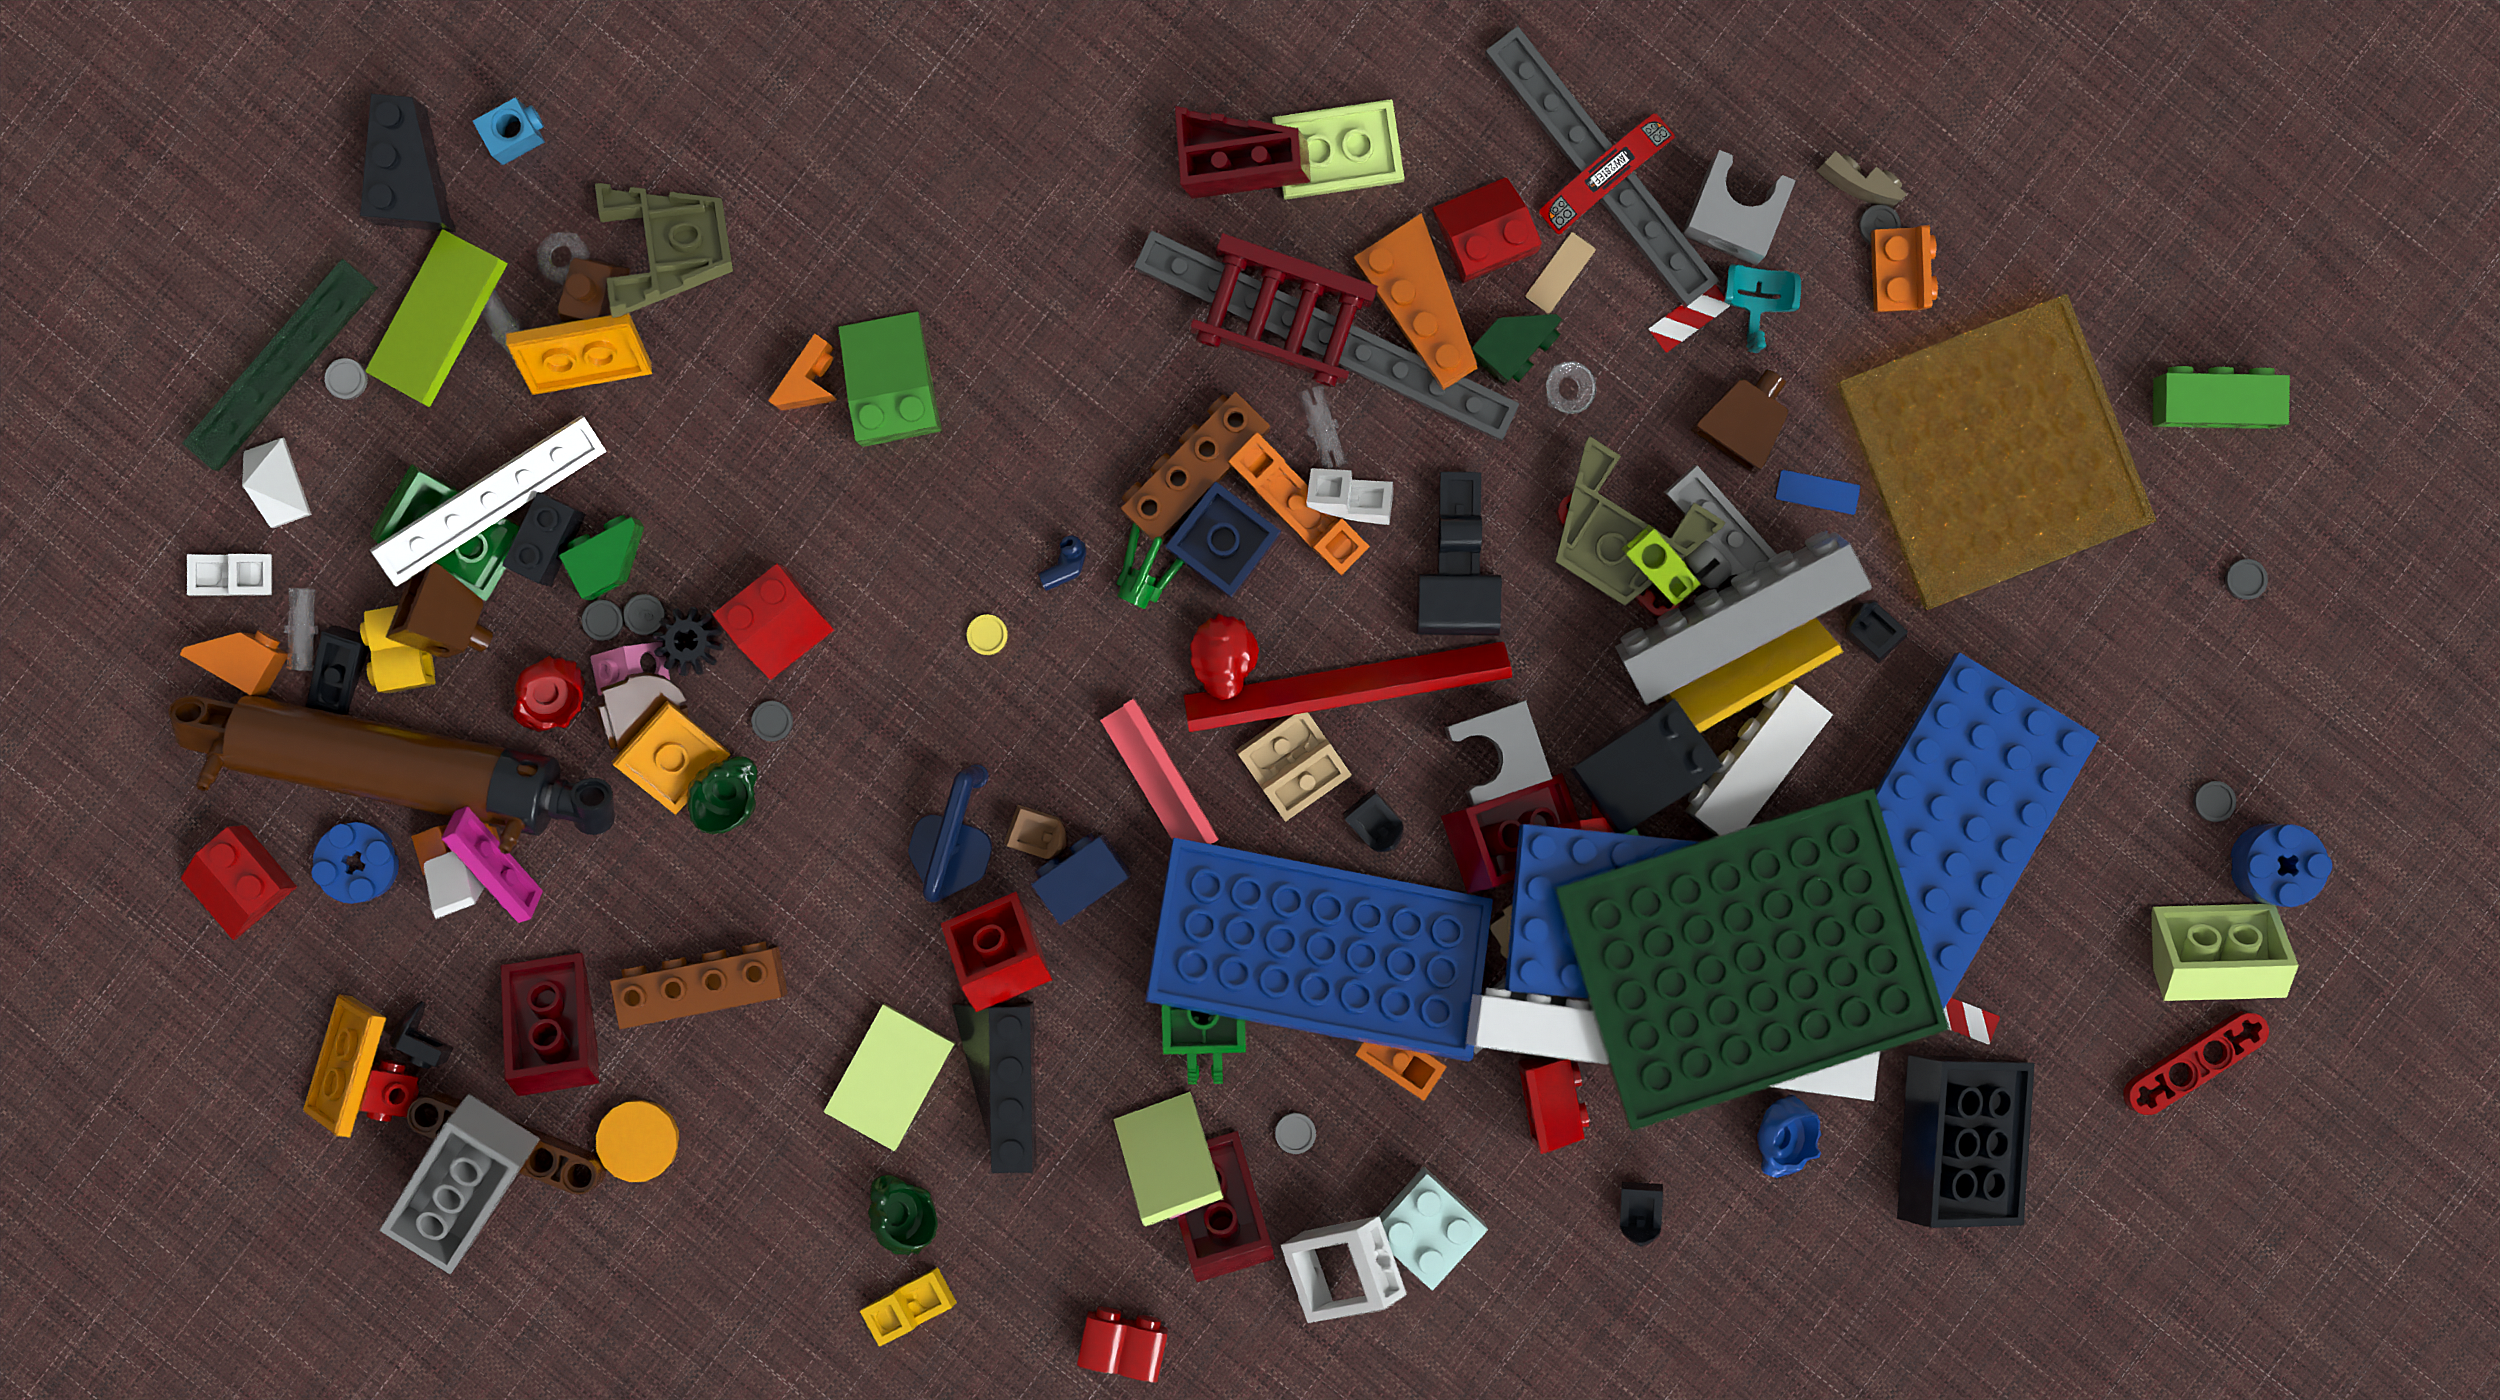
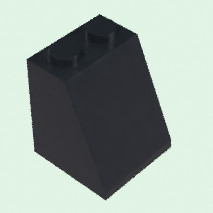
(1646, 766)

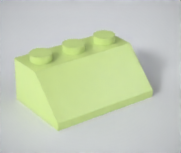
(2221, 952)

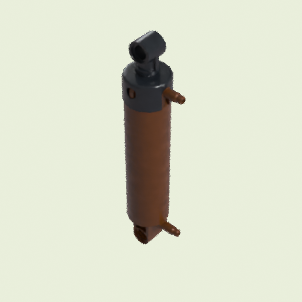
(389, 764)

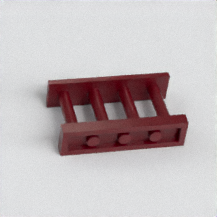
(1313, 283)

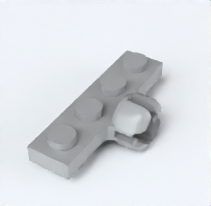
(1729, 550)

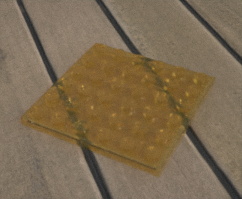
(1996, 452)

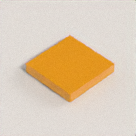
(668, 756)

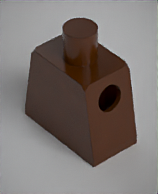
(587, 290)
(1745, 421)
(439, 615)

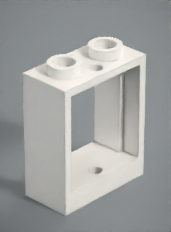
(1366, 1243)

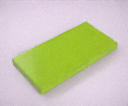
(436, 317)

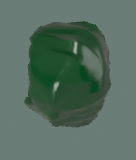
(722, 795)
(901, 1215)

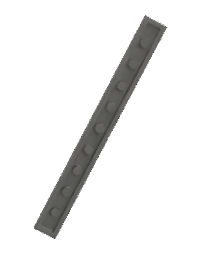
(1362, 353)

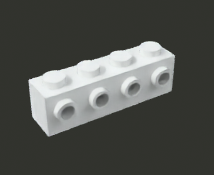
(1758, 760)

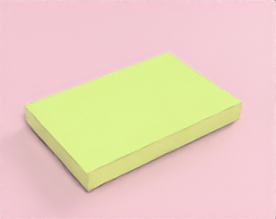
(1347, 148)
(889, 1077)
(1167, 1159)

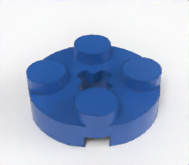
(333, 872)

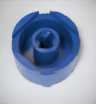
(2302, 864)

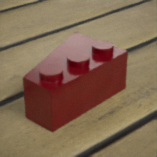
(1237, 155)

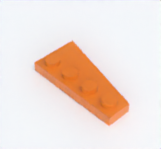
(1419, 299)

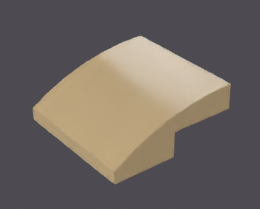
(1293, 763)

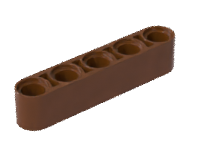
(565, 1154)

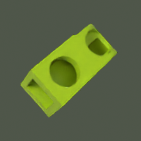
(1661, 565)

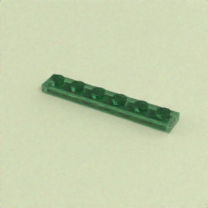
(280, 365)

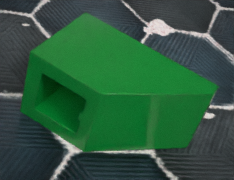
(604, 560)

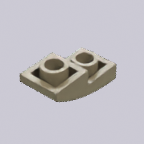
(1876, 188)

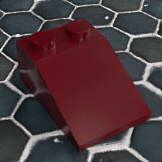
(1488, 833)
(548, 1025)
(1231, 1230)

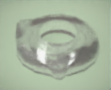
(572, 241)
(1586, 385)

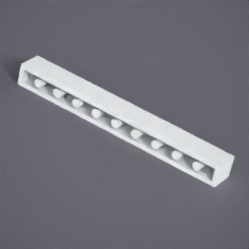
(1572, 1034)

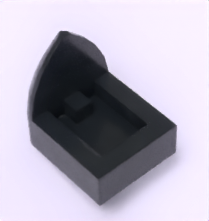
(1874, 629)
(1375, 822)
(421, 1048)
(1641, 1212)

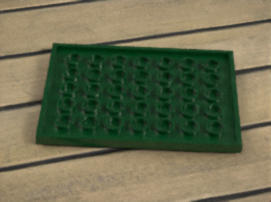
(1751, 959)

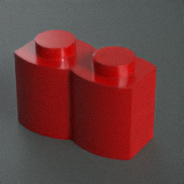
(1122, 1344)

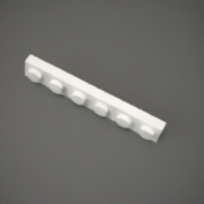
(487, 500)

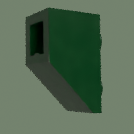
(1512, 341)

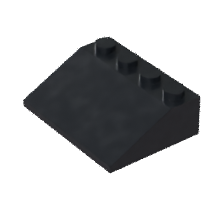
(1965, 1141)

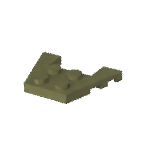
(683, 242)
(1600, 529)

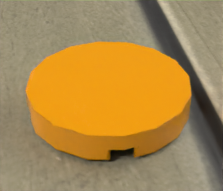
(637, 1140)

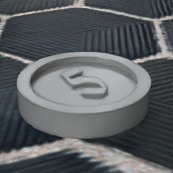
(346, 379)
(1295, 1133)

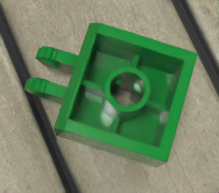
(1189, 1035)

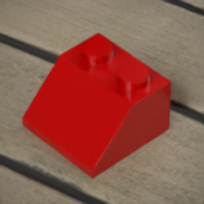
(1487, 229)
(773, 621)
(236, 879)
(1552, 1102)

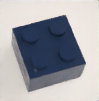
(1223, 540)
(1080, 879)

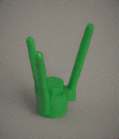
(1139, 586)

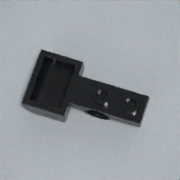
(1459, 596)

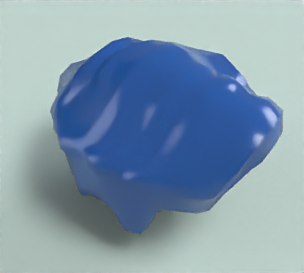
(1788, 1137)

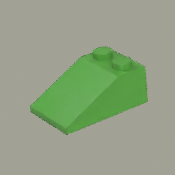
(888, 380)

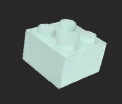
(1430, 1228)

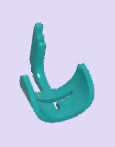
(1780, 283)

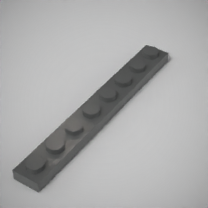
(1583, 144)

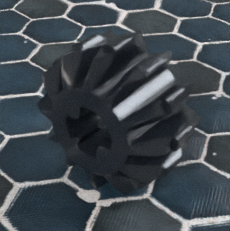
(687, 656)

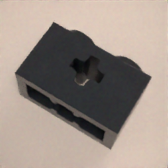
(543, 538)

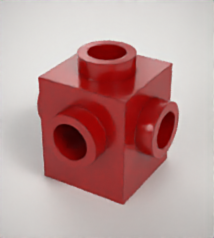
(389, 1091)

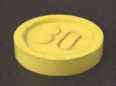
(987, 634)

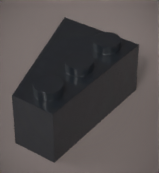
(402, 168)

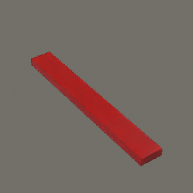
(1350, 686)

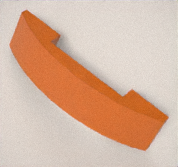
(1287, 496)

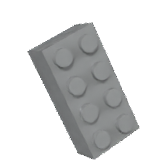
(459, 1184)

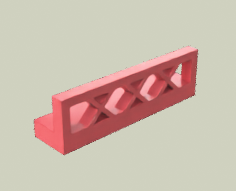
(1157, 775)

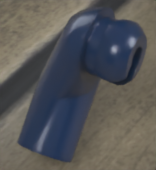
(1068, 565)

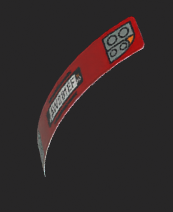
(1606, 173)

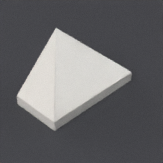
(274, 483)

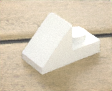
(450, 884)

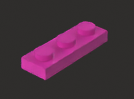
(495, 870)

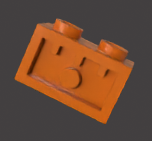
(1903, 269)

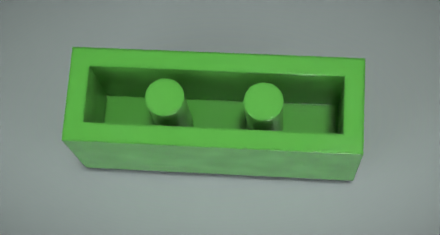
(2221, 398)

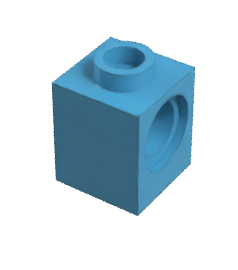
(493, 126)

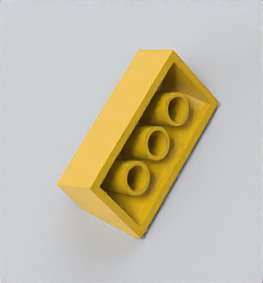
(1755, 674)

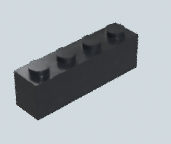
(1002, 1069)

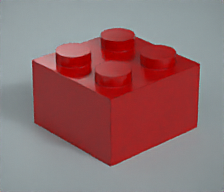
(995, 952)

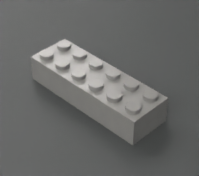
(1742, 615)

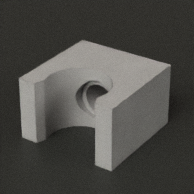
(1732, 227)
(1518, 750)

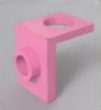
(618, 663)

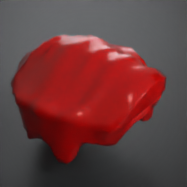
(1223, 655)
(548, 694)

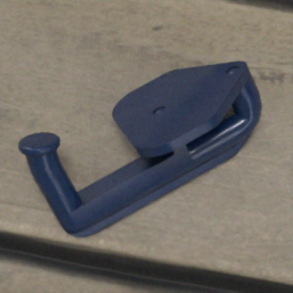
(945, 849)

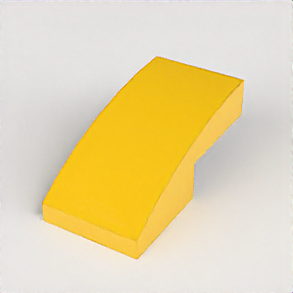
(908, 1306)

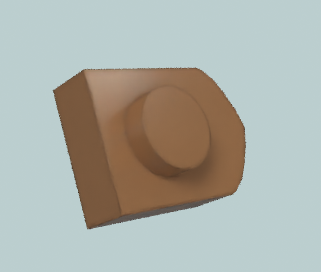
(1036, 833)

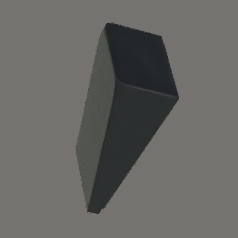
(336, 670)

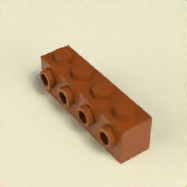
(1191, 471)
(698, 987)

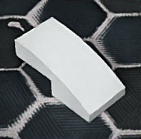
(1350, 499)
(229, 575)

